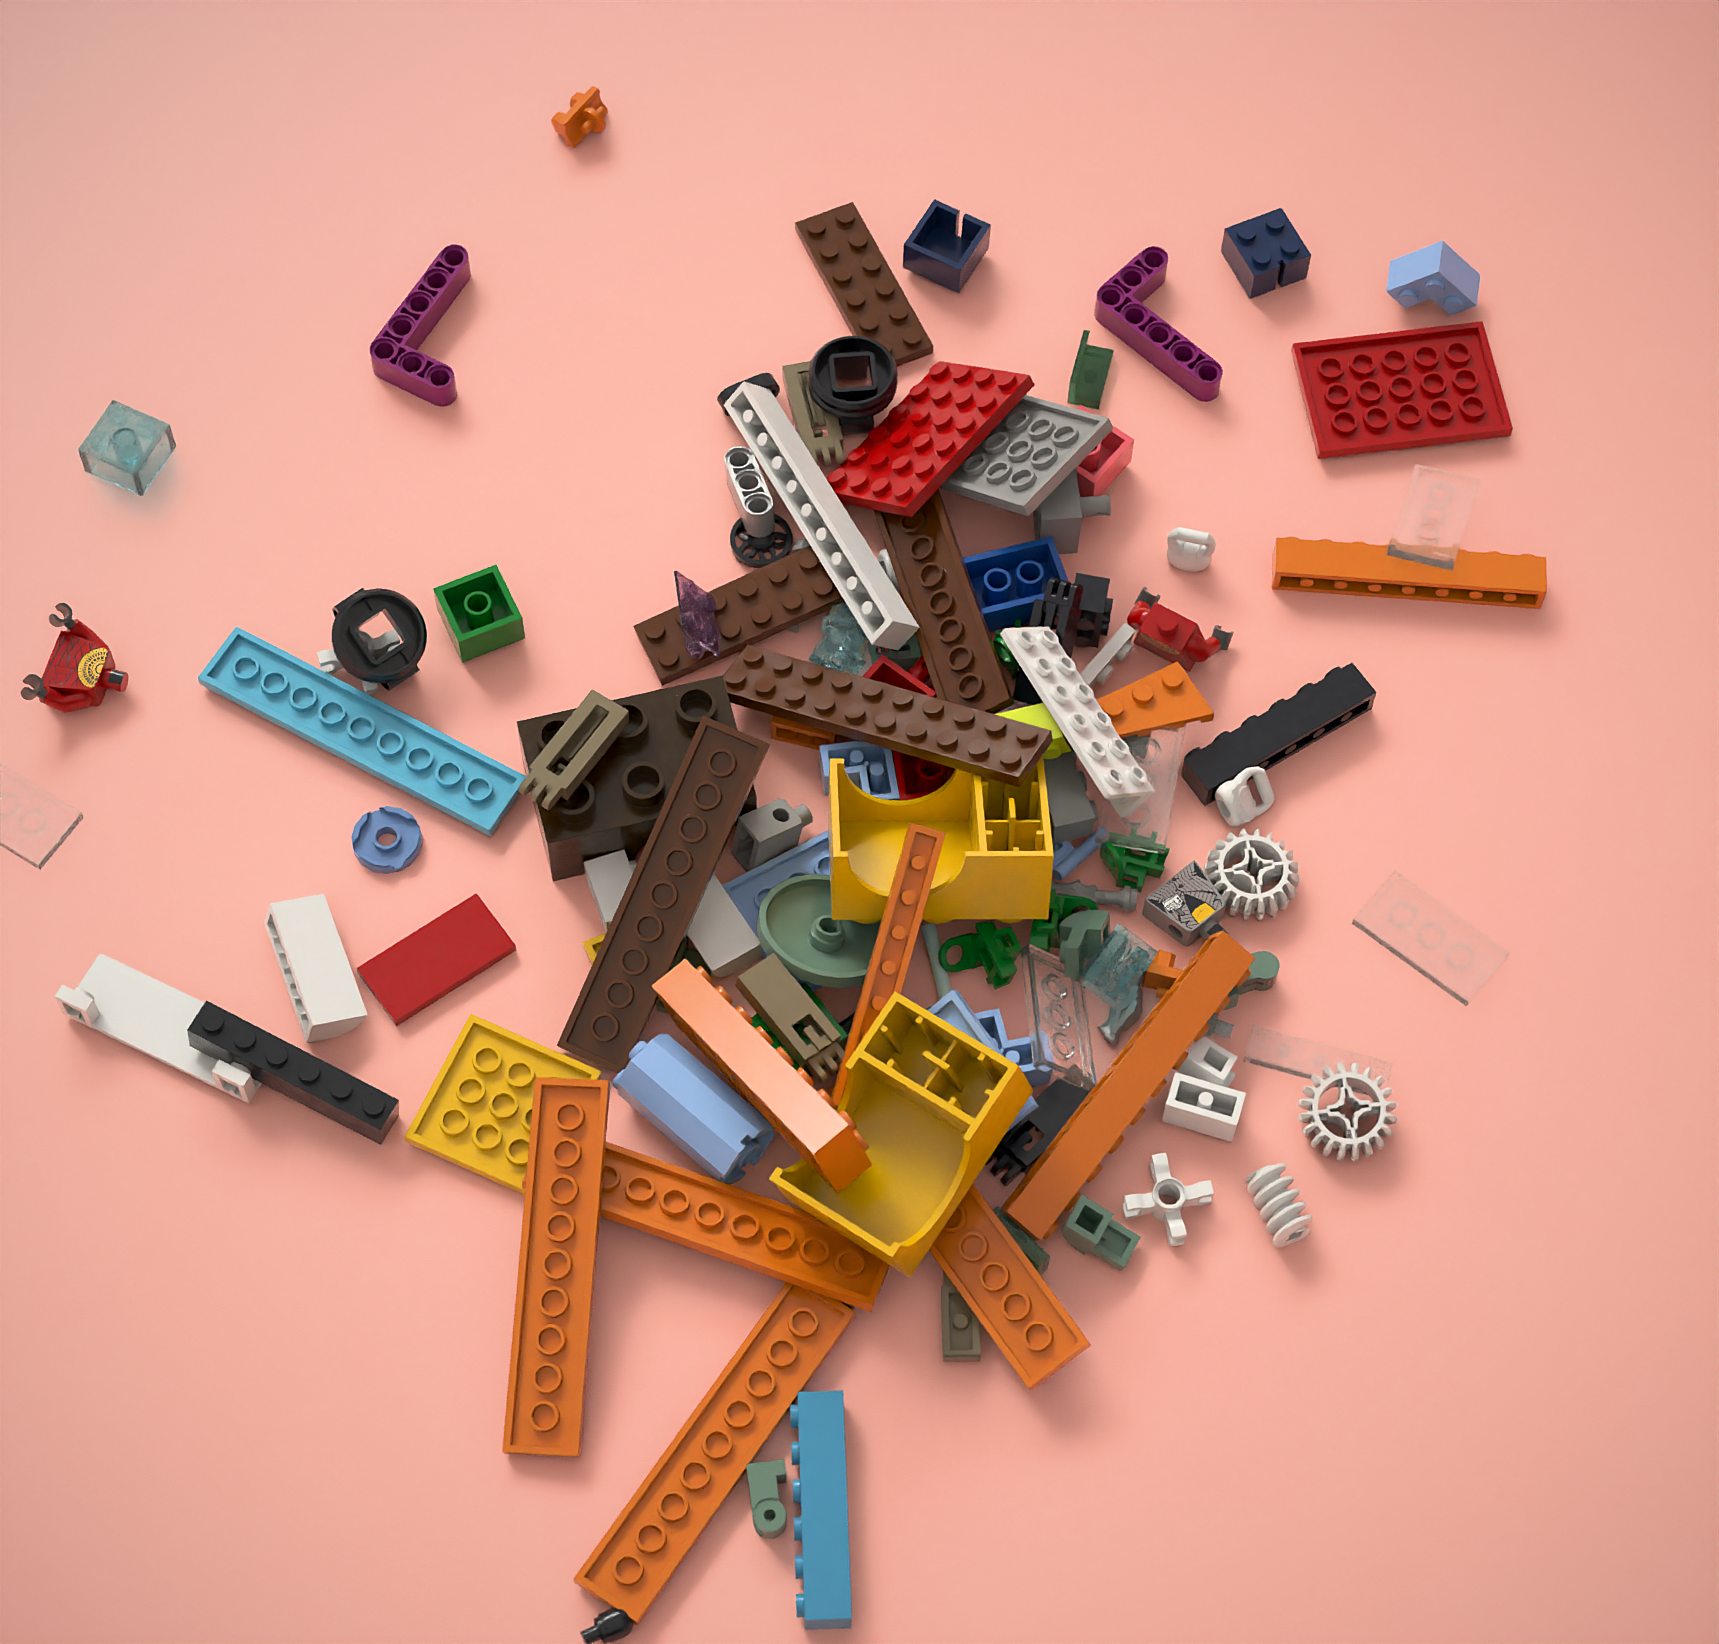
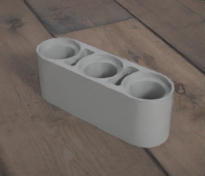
(749, 491)

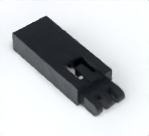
(1060, 600)
(1054, 1110)

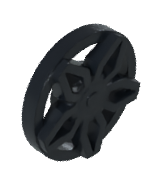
(761, 544)

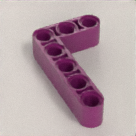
(1121, 304)
(410, 327)

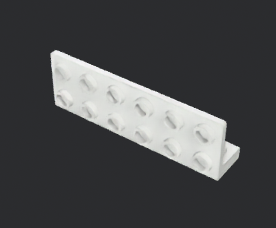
(1079, 717)
(150, 1019)

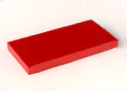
(436, 959)

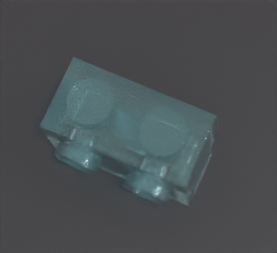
(1116, 966)

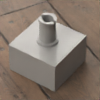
(1063, 511)

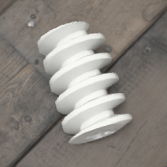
(1278, 1204)

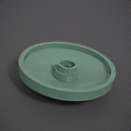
(799, 930)

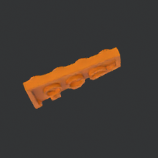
(1156, 703)

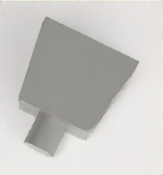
(768, 832)

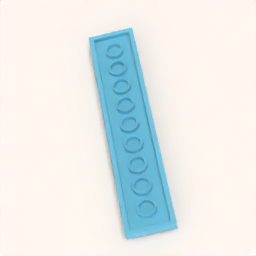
(362, 730)

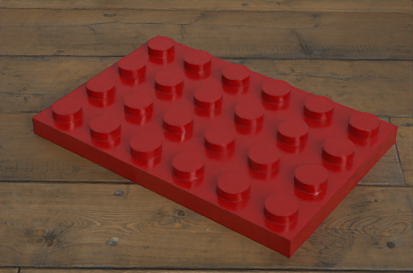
(1401, 389)
(927, 437)

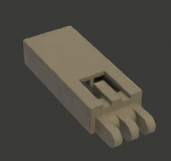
(809, 415)
(581, 743)
(783, 1004)

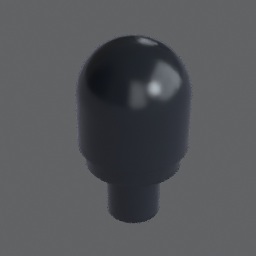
(608, 1627)

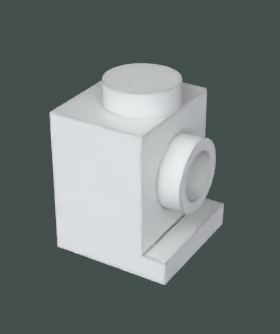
(1209, 1063)

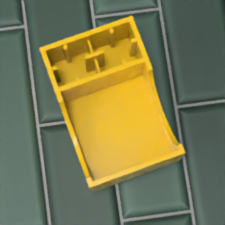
(991, 859)
(931, 1119)

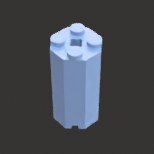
(694, 1108)

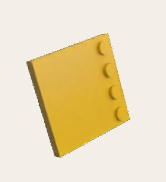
(484, 1101)

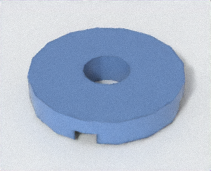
(391, 857)

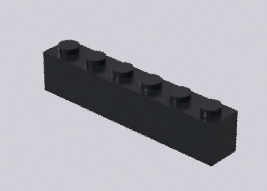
(1279, 731)
(294, 1072)

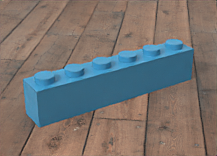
(823, 1510)

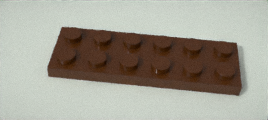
(862, 282)
(745, 613)

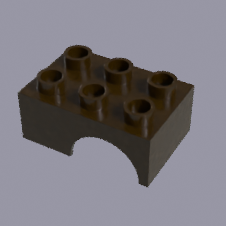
(631, 780)

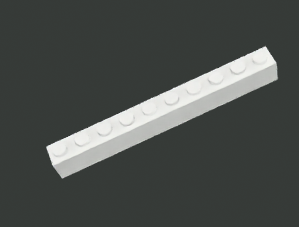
(821, 517)

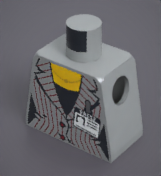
(1186, 906)

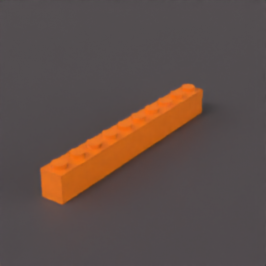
(1127, 1085)

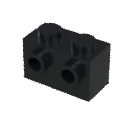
(1095, 610)

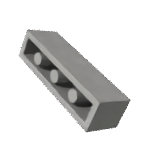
(1069, 807)

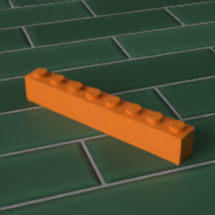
(1368, 571)

